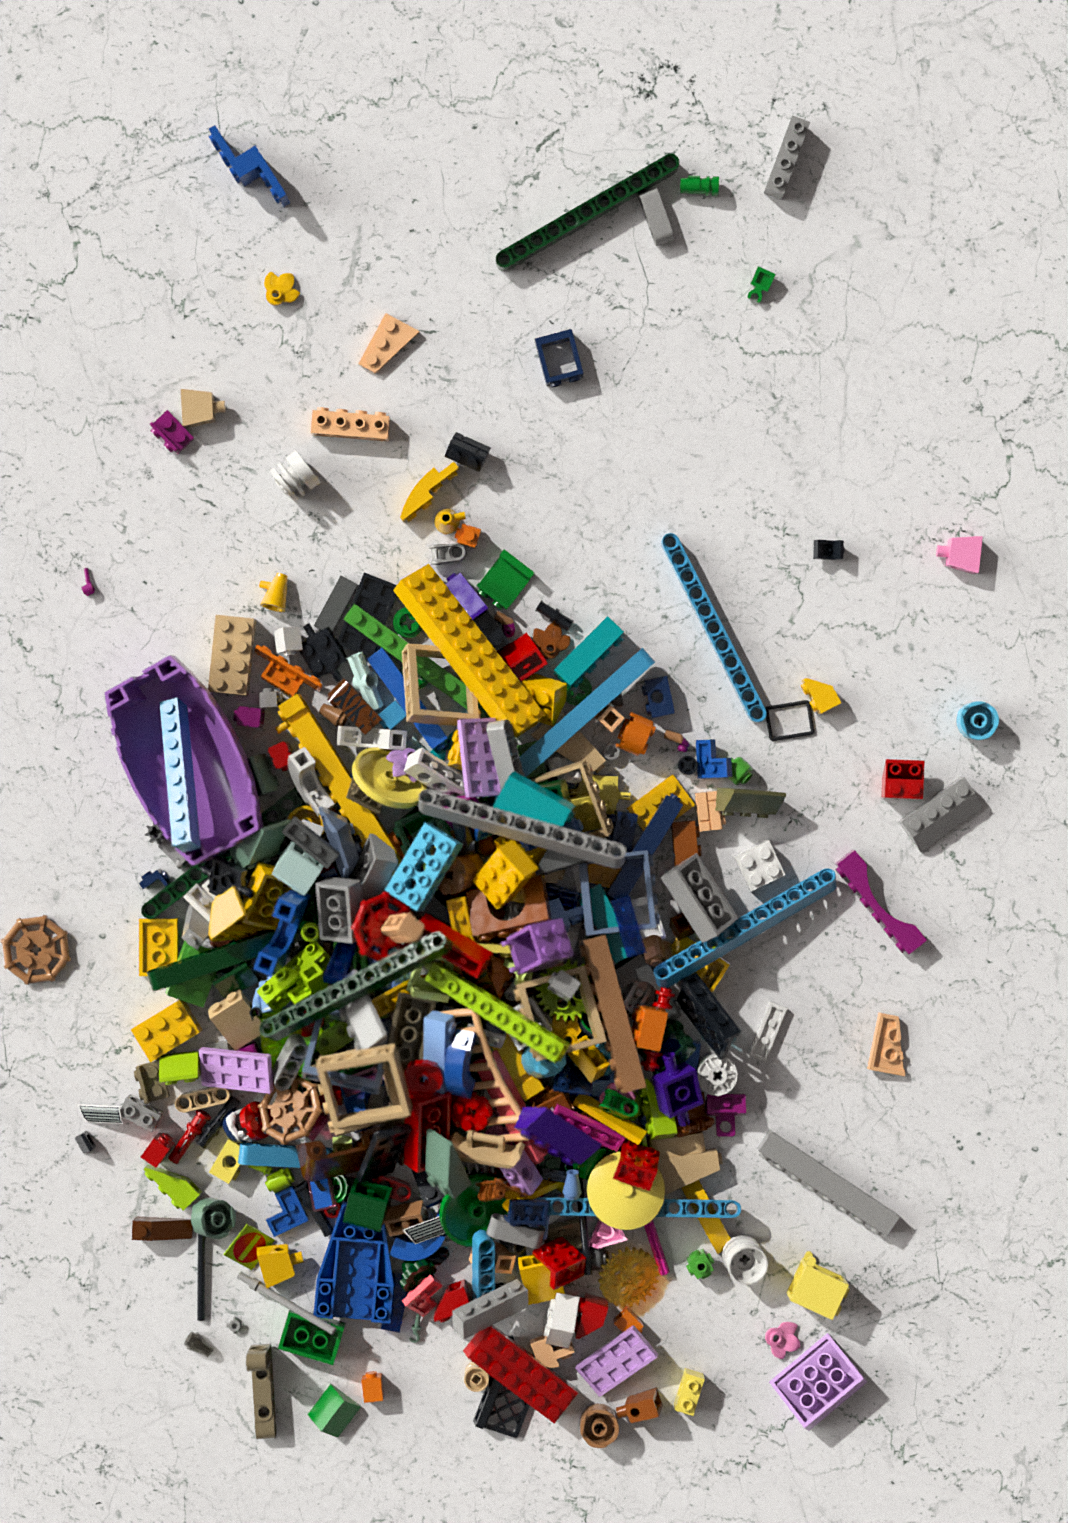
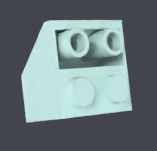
(297, 868)

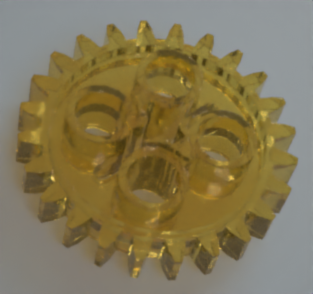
(628, 1277)

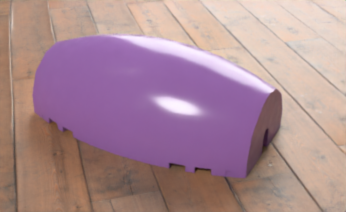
(222, 776)

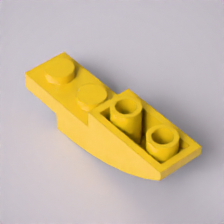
(420, 495)

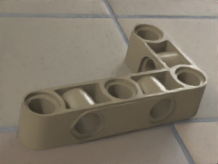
(257, 1359)

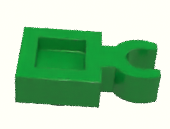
(762, 281)

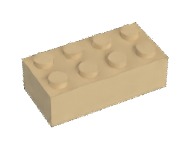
(232, 655)

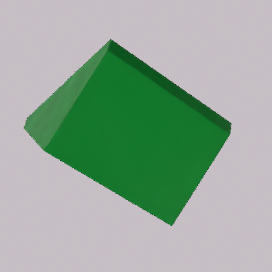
(333, 1411)

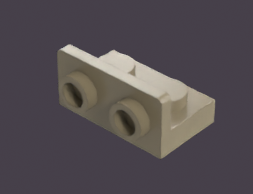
(148, 1078)

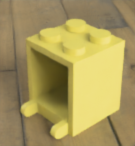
(817, 1288)

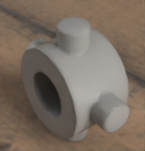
(234, 1325)

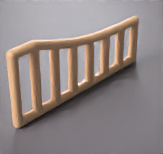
(490, 1065)

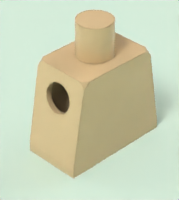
(199, 407)

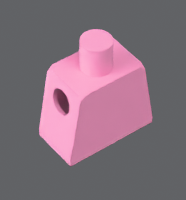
(962, 553)

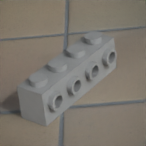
(490, 1309)

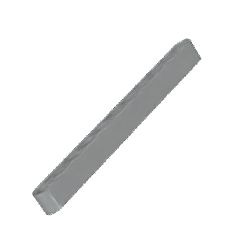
(528, 835)

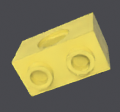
(221, 1168)
(689, 1391)

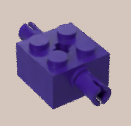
(677, 1089)

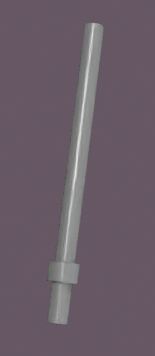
(255, 1285)

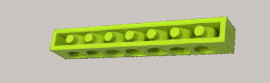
(497, 1012)

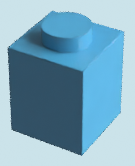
(392, 715)

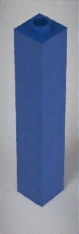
(395, 683)

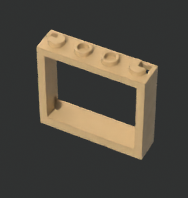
(413, 711)
(593, 789)
(588, 1001)
(359, 1058)
(392, 1093)

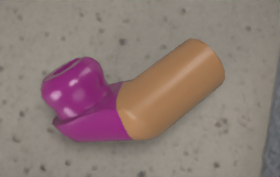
(507, 623)
(678, 738)

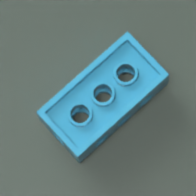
(436, 867)

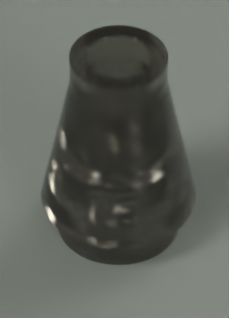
(198, 1344)

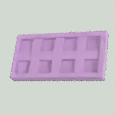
(477, 759)
(236, 1070)
(616, 1361)

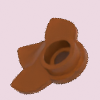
(551, 637)

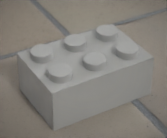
(337, 908)

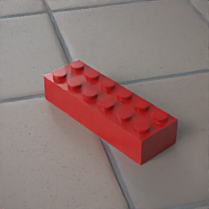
(520, 1372)

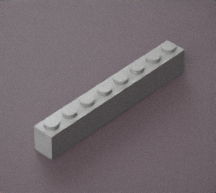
(828, 1183)

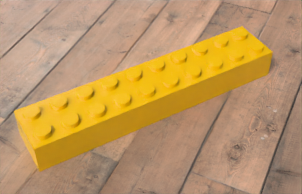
(468, 650)

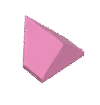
(605, 1235)

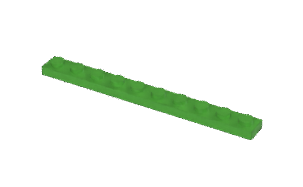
(395, 644)

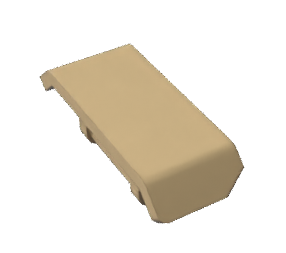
(486, 1149)

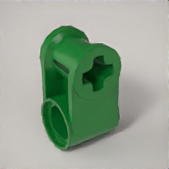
(615, 1102)

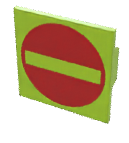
(244, 1247)

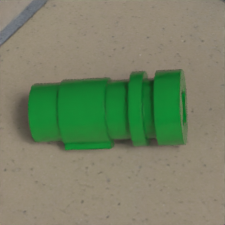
(699, 185)

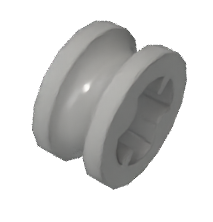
(616, 754)

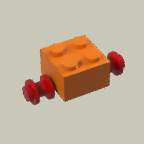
(650, 1026)

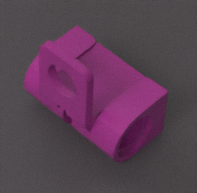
(725, 1109)

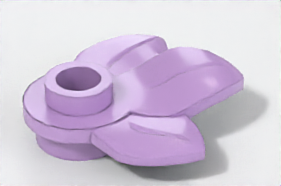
(399, 759)

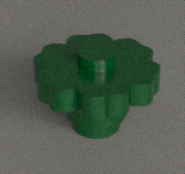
(415, 1272)

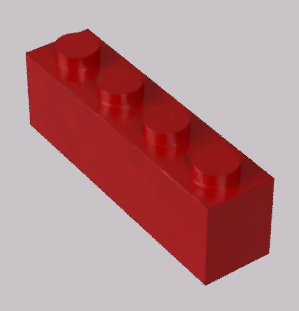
(464, 952)

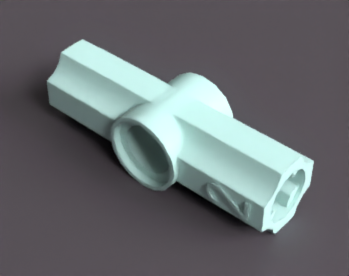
(364, 680)

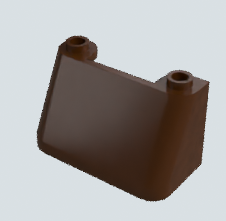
(319, 1165)

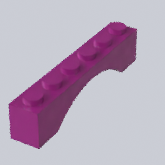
(855, 871)

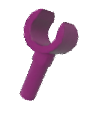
(87, 589)

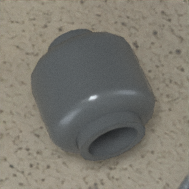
(599, 1258)

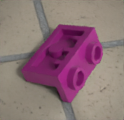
(172, 432)

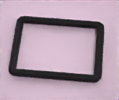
(791, 735)

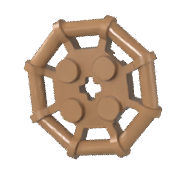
(43, 941)
(293, 1119)

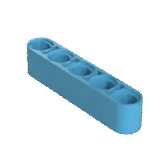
(270, 1155)
(482, 1270)

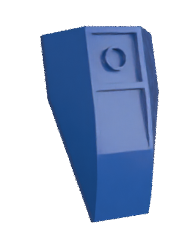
(355, 1275)

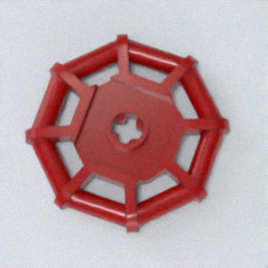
(373, 925)

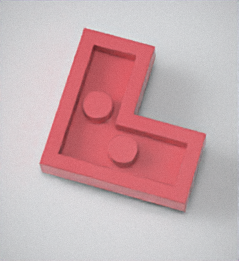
(420, 1298)

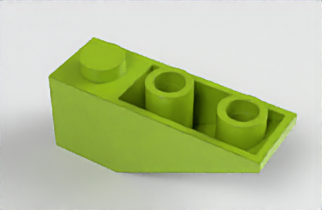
(658, 1124)
(177, 1187)

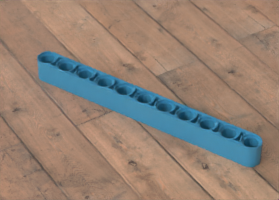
(713, 618)
(585, 711)
(741, 935)
(664, 1211)

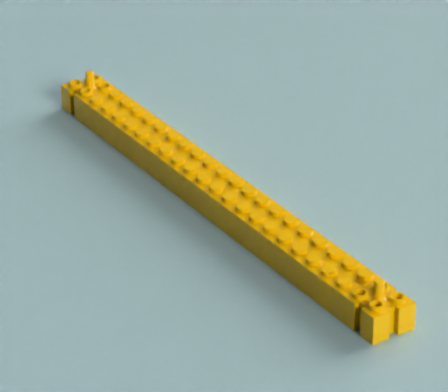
(336, 776)

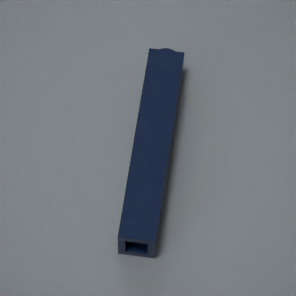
(648, 841)

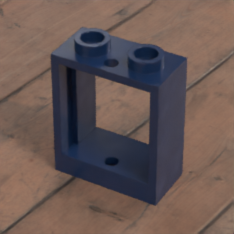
(552, 339)

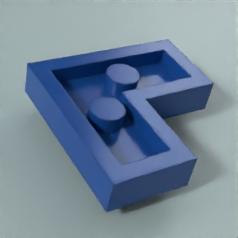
(708, 764)
(292, 1212)

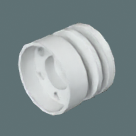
(295, 476)
(716, 1086)
(745, 1268)

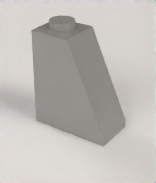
(195, 928)

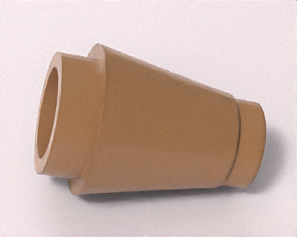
(333, 714)

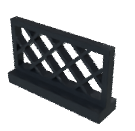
(716, 1017)
(488, 1402)

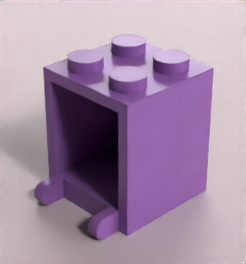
(539, 946)

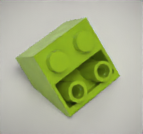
(179, 1067)

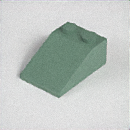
(262, 774)
(259, 846)
(444, 1165)

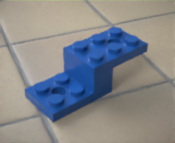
(248, 166)

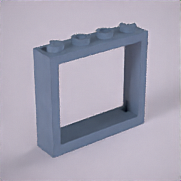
(651, 897)
(342, 1079)

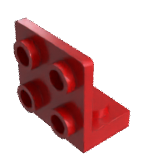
(637, 1165)
(562, 1260)

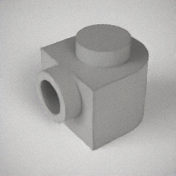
(270, 698)

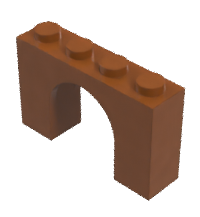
(486, 926)

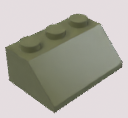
(748, 801)

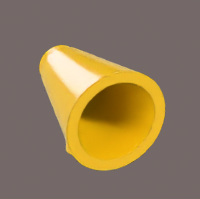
(451, 525)
(276, 594)

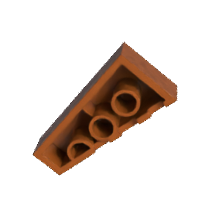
(685, 840)

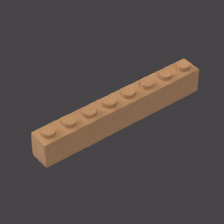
(612, 1014)

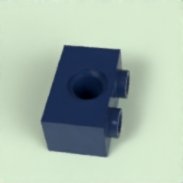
(660, 685)

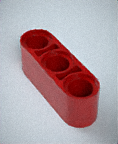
(395, 1183)

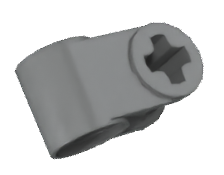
(445, 553)

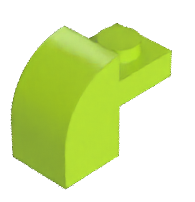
(312, 983)

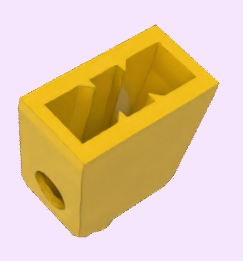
(277, 1263)

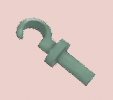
(415, 1327)

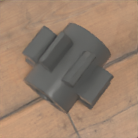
(152, 829)

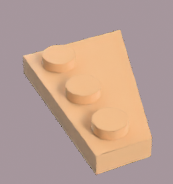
(386, 342)
(886, 1046)

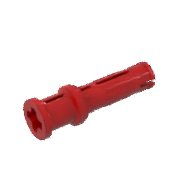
(193, 1127)

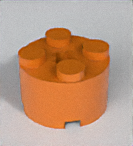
(635, 734)

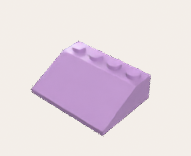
(818, 1382)

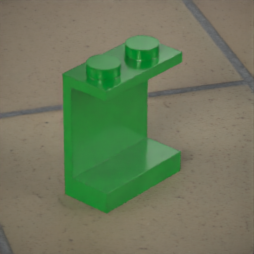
(505, 580)

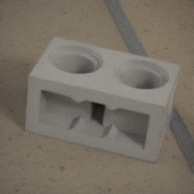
(140, 1113)

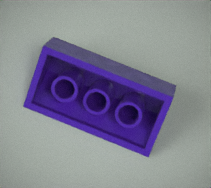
(556, 1135)

